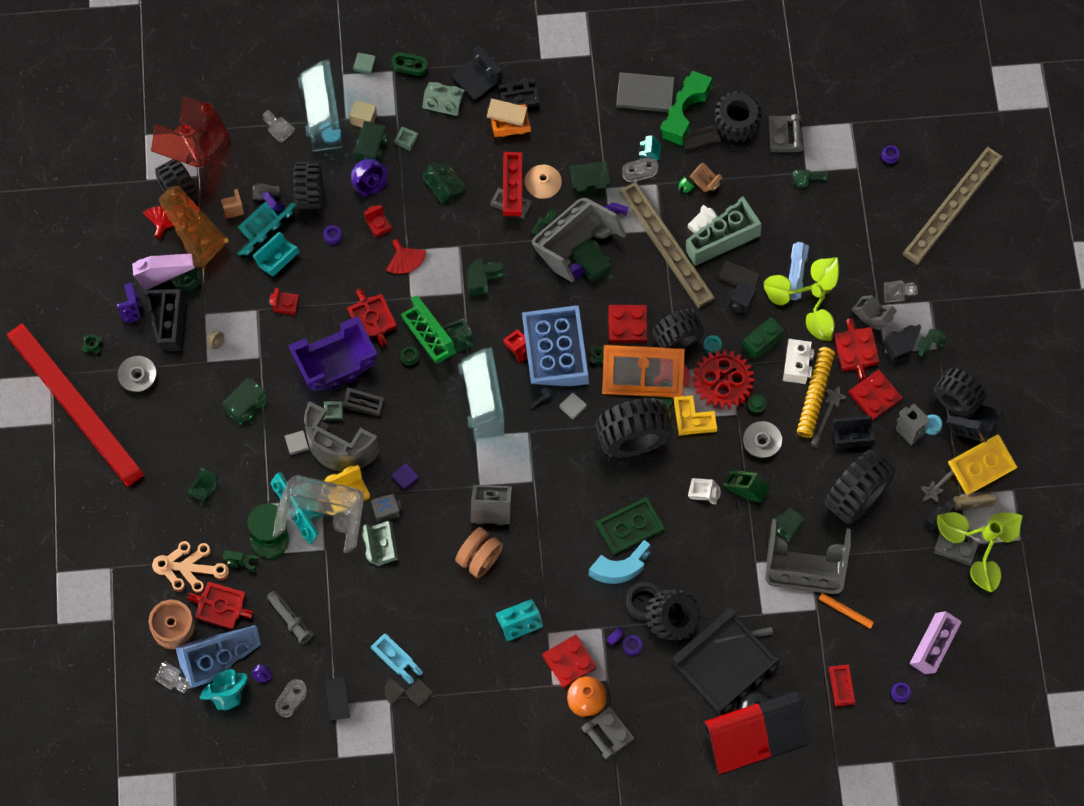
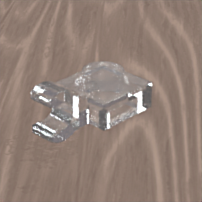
(278, 128)
(896, 290)
(170, 678)

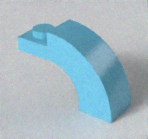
(620, 571)

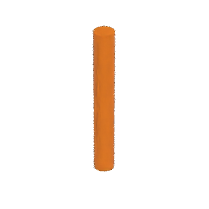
(846, 610)

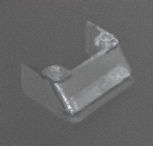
(323, 497)

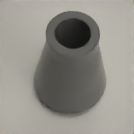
(259, 189)

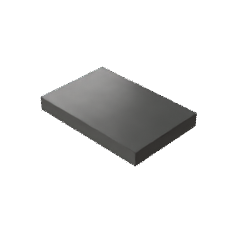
(645, 92)

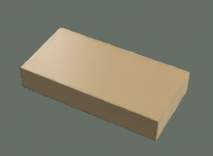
(506, 112)

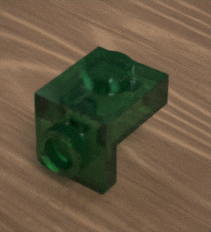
(933, 336)
(203, 485)

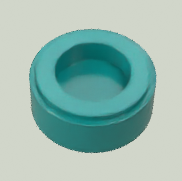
(712, 344)

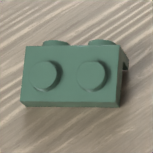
(443, 98)
(380, 543)

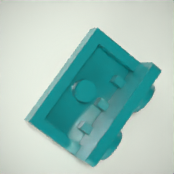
(275, 254)
(519, 619)

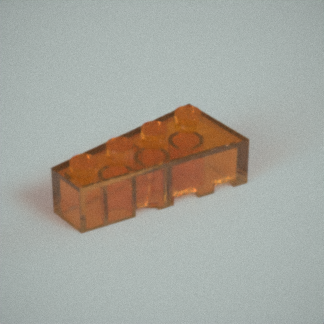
(192, 225)

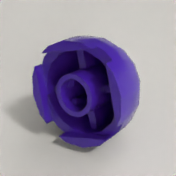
(369, 177)

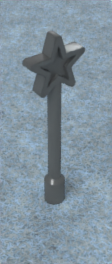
(833, 399)
(932, 491)

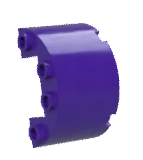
(336, 357)

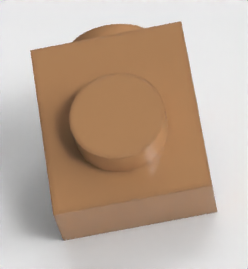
(705, 178)

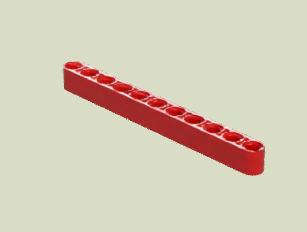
(75, 405)

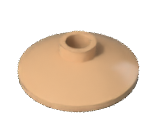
(546, 188)

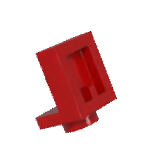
(377, 220)
(284, 302)
(517, 344)

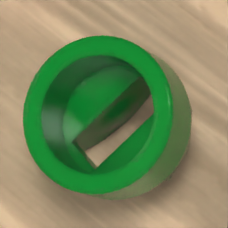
(687, 184)

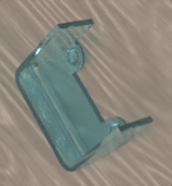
(320, 107)
(483, 395)

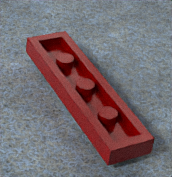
(512, 184)

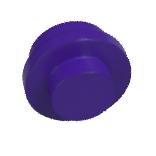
(890, 154)
(261, 673)
(901, 692)

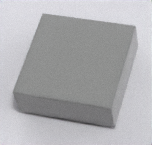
(573, 406)
(296, 442)

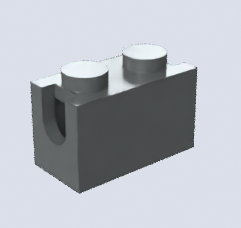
(912, 423)

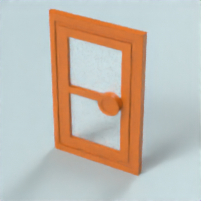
(643, 371)

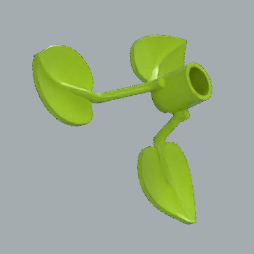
(826, 274)
(1001, 525)

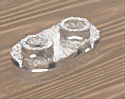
(640, 169)
(291, 699)

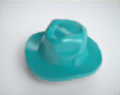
(225, 689)

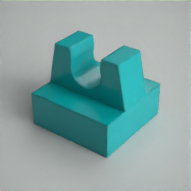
(652, 148)

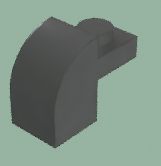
(873, 313)

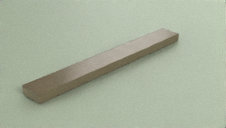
(952, 205)
(667, 245)

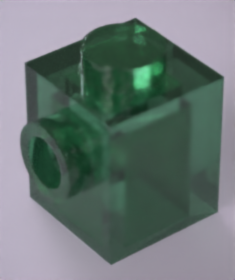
(788, 524)

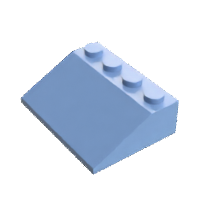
(555, 347)

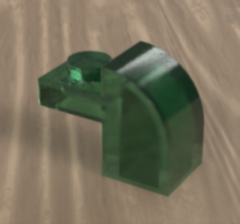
(478, 274)

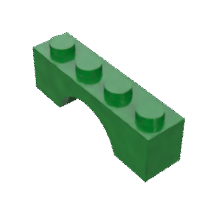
(695, 89)

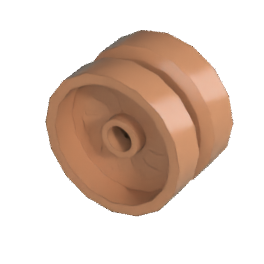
(479, 552)
(169, 613)

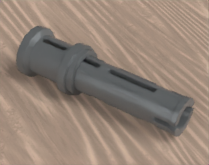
(295, 623)

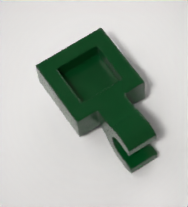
(543, 222)
(236, 559)

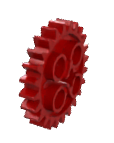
(735, 391)

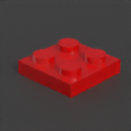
(627, 323)
(875, 395)
(569, 661)

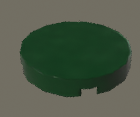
(262, 522)
(272, 549)

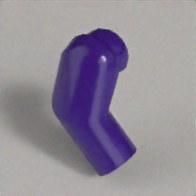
(617, 208)

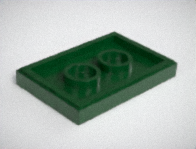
(630, 526)

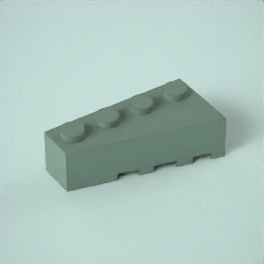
(724, 233)

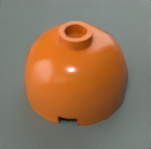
(587, 696)

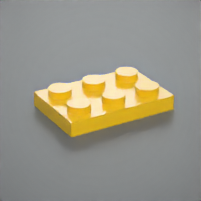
(982, 464)

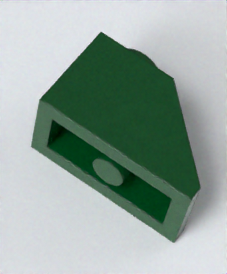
(747, 485)

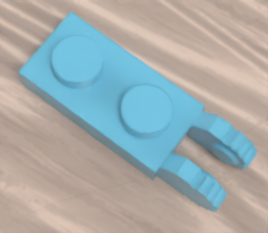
(395, 657)

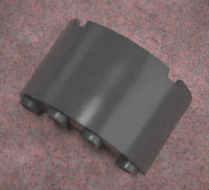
(334, 451)

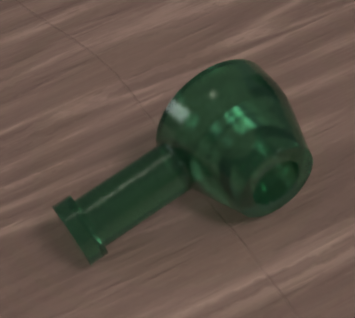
(803, 177)

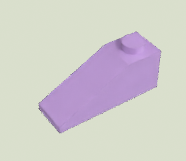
(158, 269)

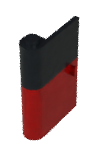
(757, 731)

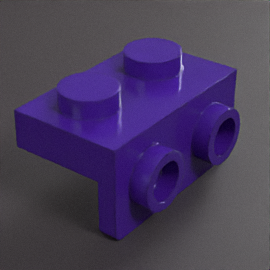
(130, 310)

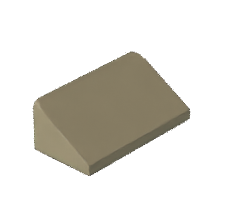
(974, 501)

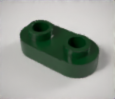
(410, 63)

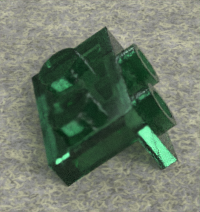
(588, 175)
(443, 180)

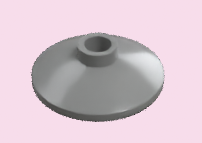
(134, 366)
(762, 431)

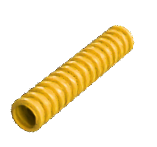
(816, 391)

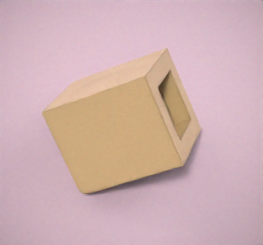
(362, 112)

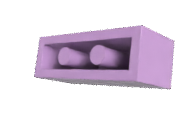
(935, 642)

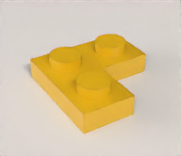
(690, 422)

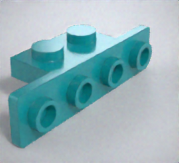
(260, 223)
(303, 517)

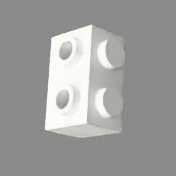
(797, 361)

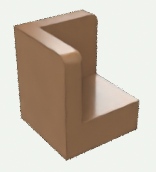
(232, 206)

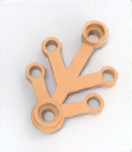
(188, 566)

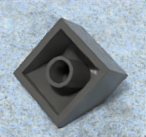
(491, 504)

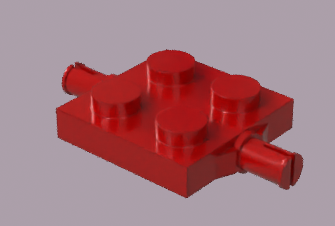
(373, 315)
(856, 349)
(220, 606)

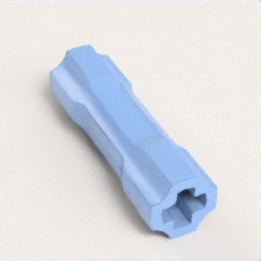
(799, 258)

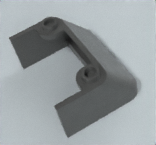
(571, 228)
(806, 571)

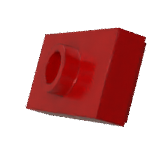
(842, 685)

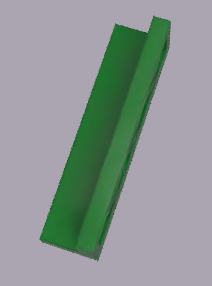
(433, 330)

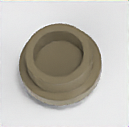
(216, 339)

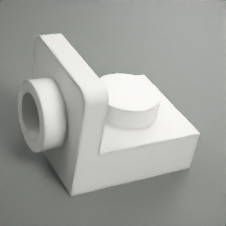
(702, 219)
(704, 490)

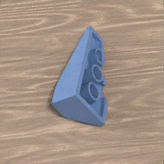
(209, 656)

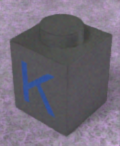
(386, 508)

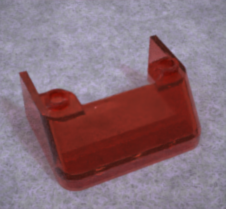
(196, 144)

